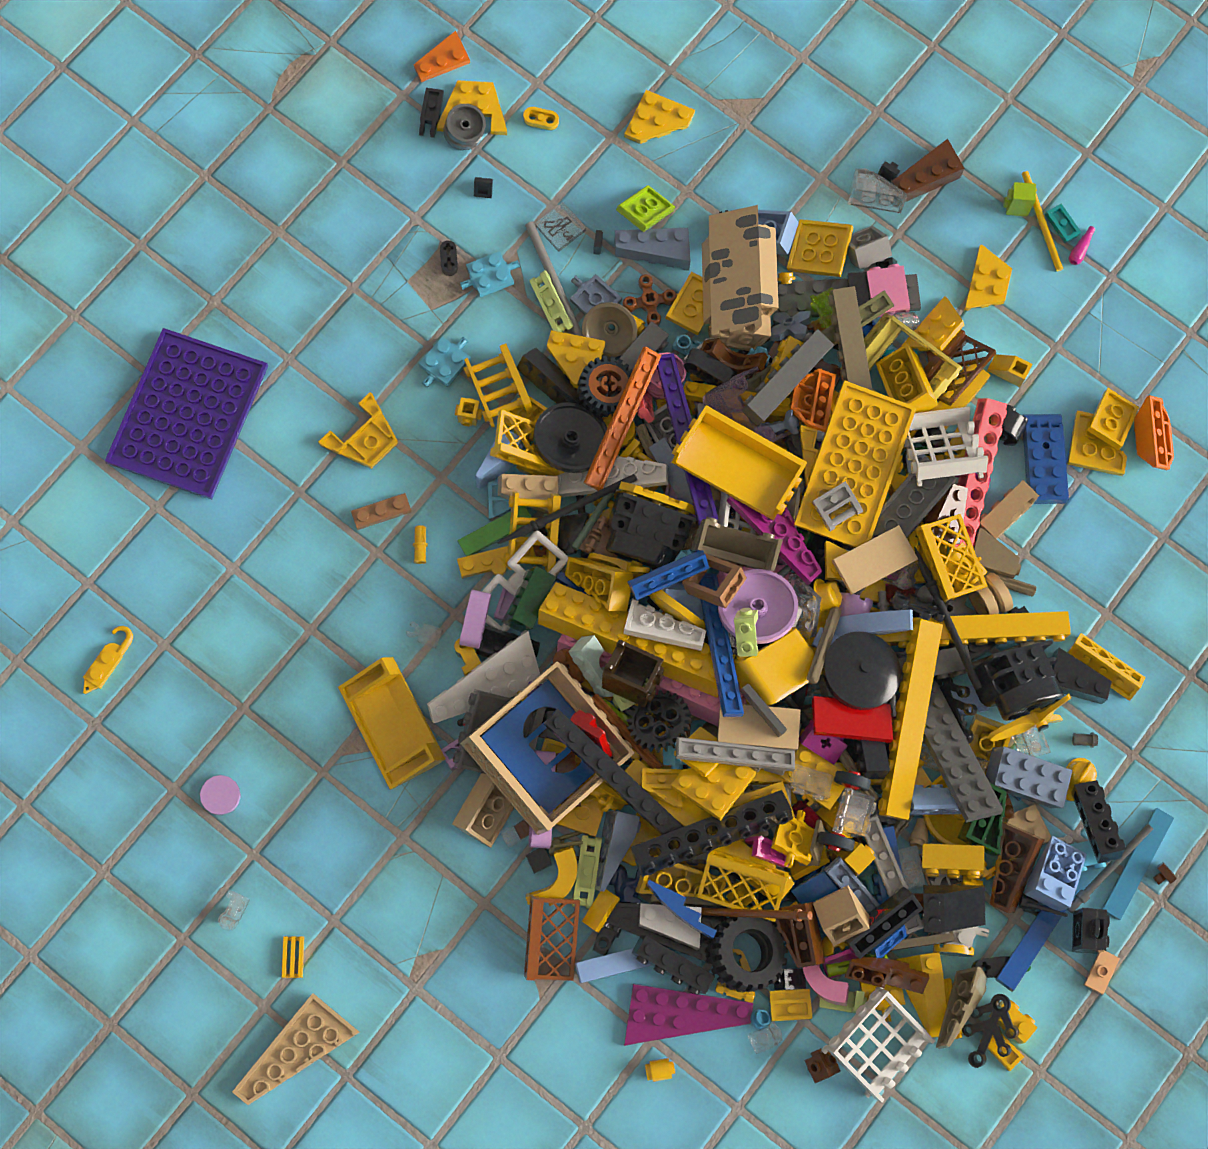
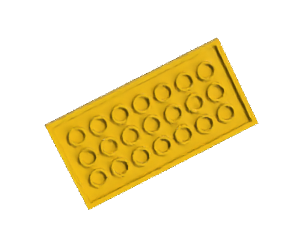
(863, 450)

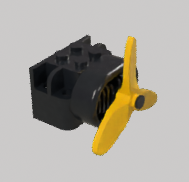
(643, 534)
(1021, 688)

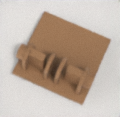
(597, 539)

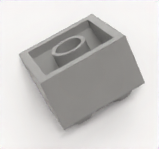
(868, 247)

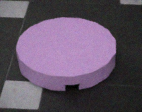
(220, 795)

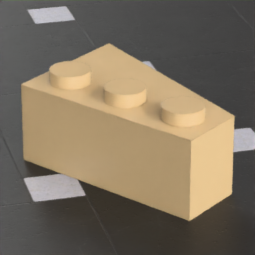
(528, 487)
(1009, 510)

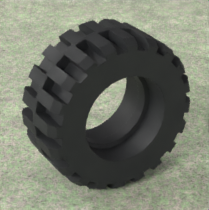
(771, 953)

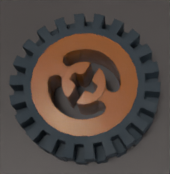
(594, 391)

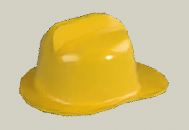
(829, 596)
(1082, 772)

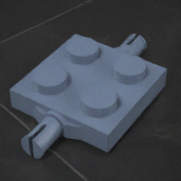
(592, 293)

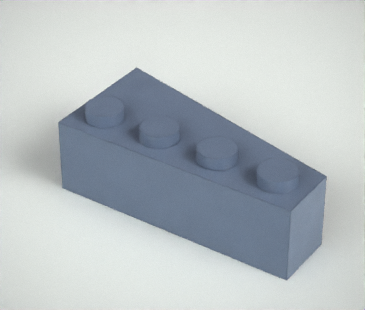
(660, 246)

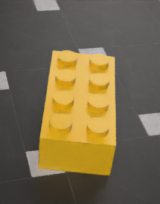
(906, 379)

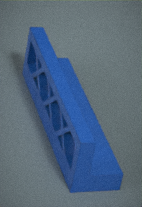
(668, 574)

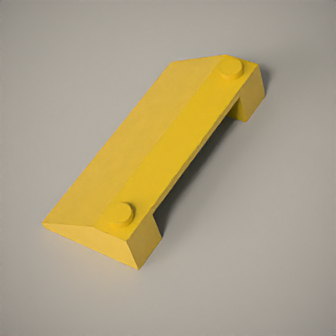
(391, 722)

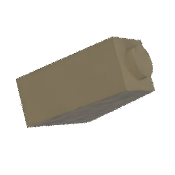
(995, 556)

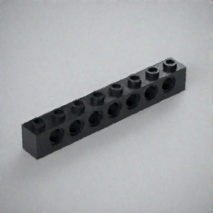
(702, 832)

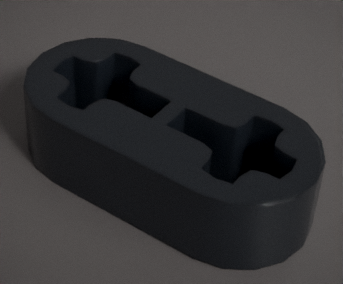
(452, 257)

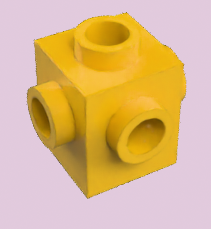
(463, 411)

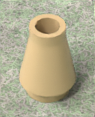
(919, 834)

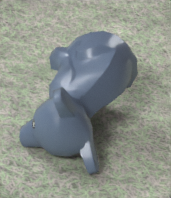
(790, 423)

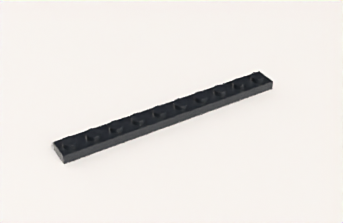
(611, 773)

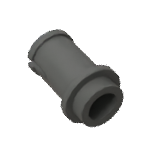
(1085, 739)

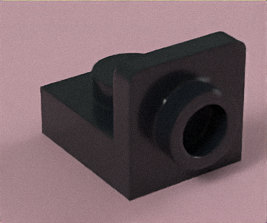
(790, 980)

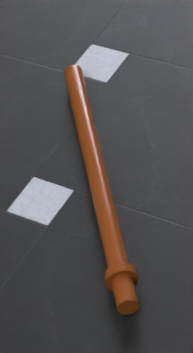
(798, 915)

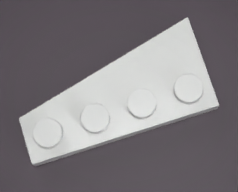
(652, 625)

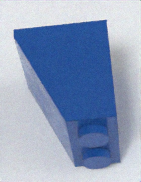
(814, 886)

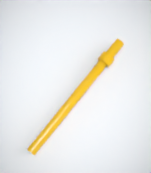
(1044, 227)

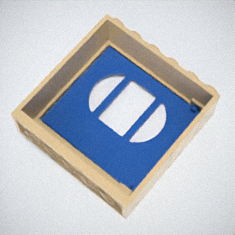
(519, 771)

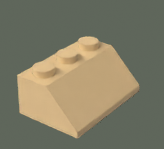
(484, 812)

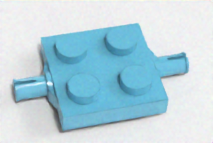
(489, 274)
(444, 361)

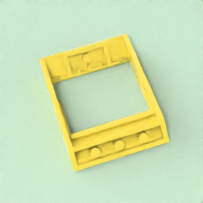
(886, 332)

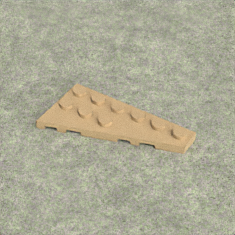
(304, 1040)

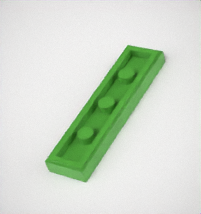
(490, 533)

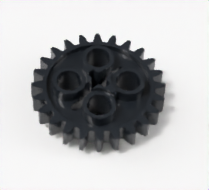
(648, 735)

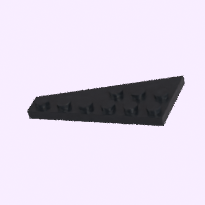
(627, 918)

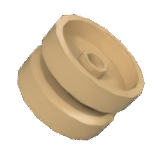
(992, 599)

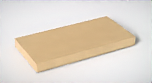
(874, 560)
(754, 731)

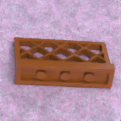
(534, 938)

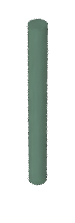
(592, 520)

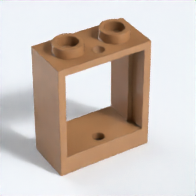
(726, 590)

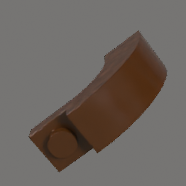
(736, 361)

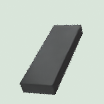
(763, 710)

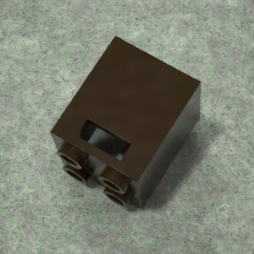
(628, 671)

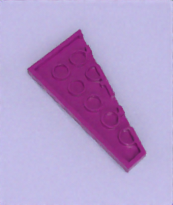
(792, 549)
(671, 1013)

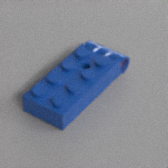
(1046, 467)

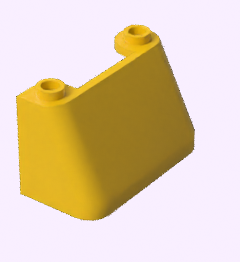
(777, 667)

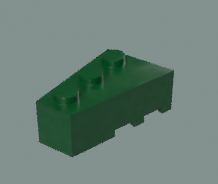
(528, 599)
(986, 831)

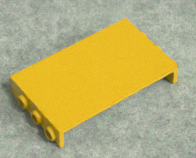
(739, 462)

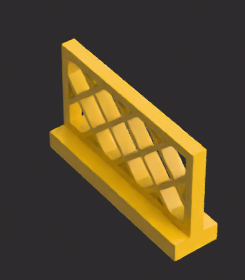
(513, 453)
(935, 558)
(742, 867)

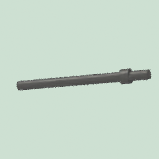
(1084, 895)

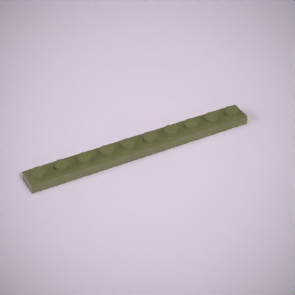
(868, 312)

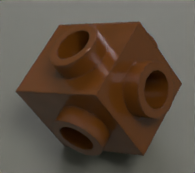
(821, 1065)

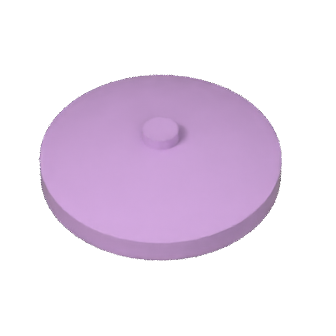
(771, 597)

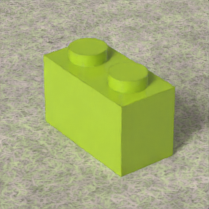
(1020, 199)

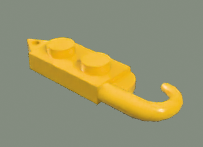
(106, 661)

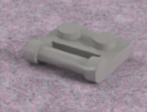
(832, 501)

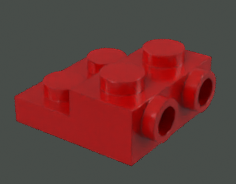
(587, 724)

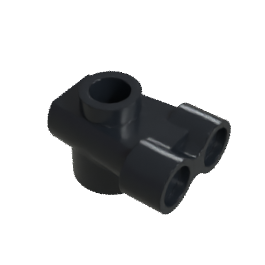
(607, 933)

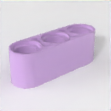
(475, 619)

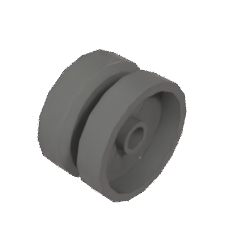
(464, 126)

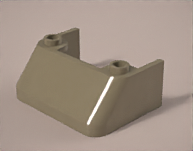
(737, 545)

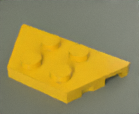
(988, 280)
(938, 326)

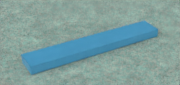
(1137, 865)

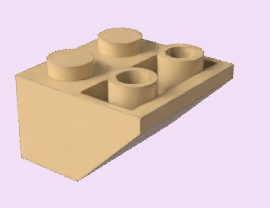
(841, 915)

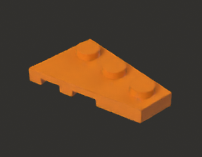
(443, 58)

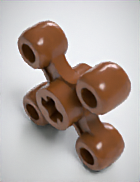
(649, 294)

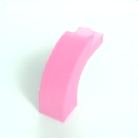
(829, 990)

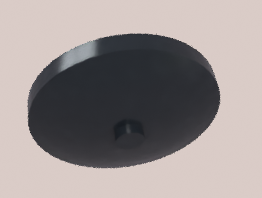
(568, 436)
(861, 670)

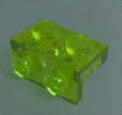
(820, 305)

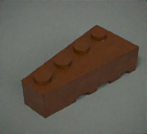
(1014, 866)

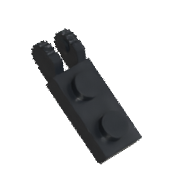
(431, 110)

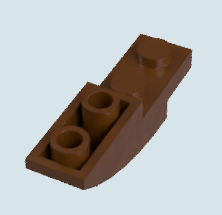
(887, 971)

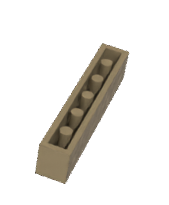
(849, 337)

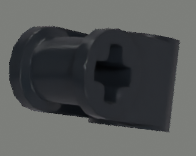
(992, 965)

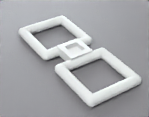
(516, 579)

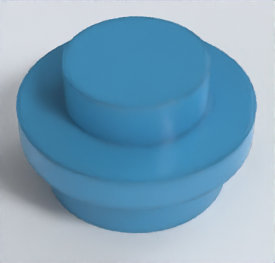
(760, 1018)

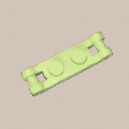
(551, 302)
(587, 870)

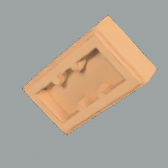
(1101, 972)

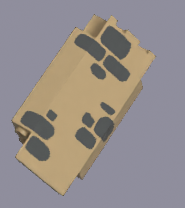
(739, 278)

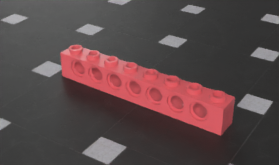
(984, 409)

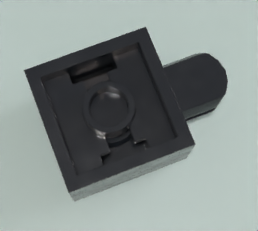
(1090, 930)

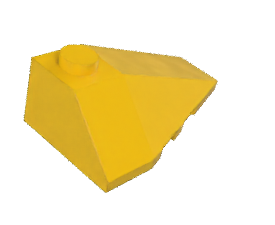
(932, 1003)

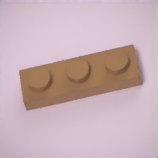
(381, 511)

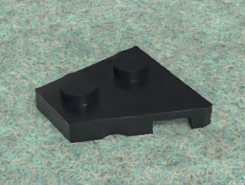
(569, 529)

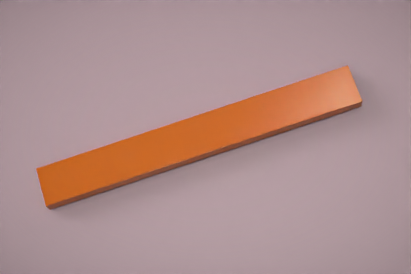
(622, 419)

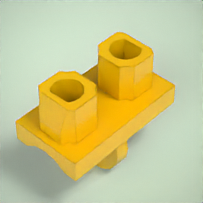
(608, 797)

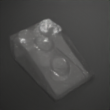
(875, 192)

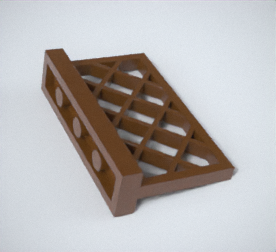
(953, 350)

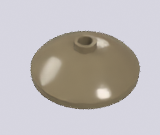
(597, 324)

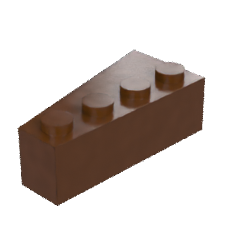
(931, 171)

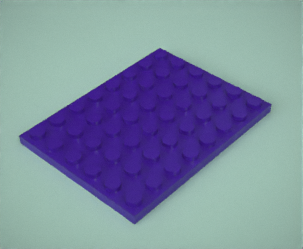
(186, 413)

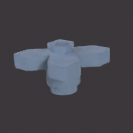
(790, 326)

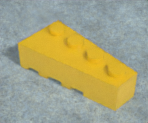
(602, 581)

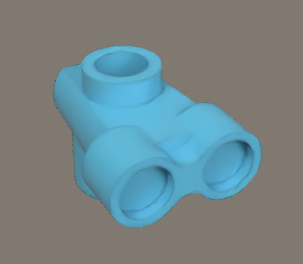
(686, 341)

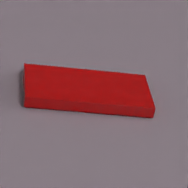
(838, 720)

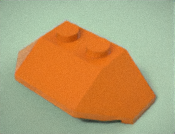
(813, 399)
(1154, 434)

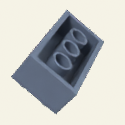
(1028, 777)

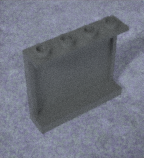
(481, 708)

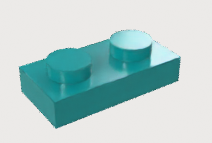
(1063, 223)

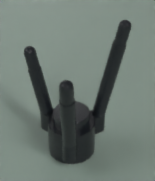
(1030, 905)

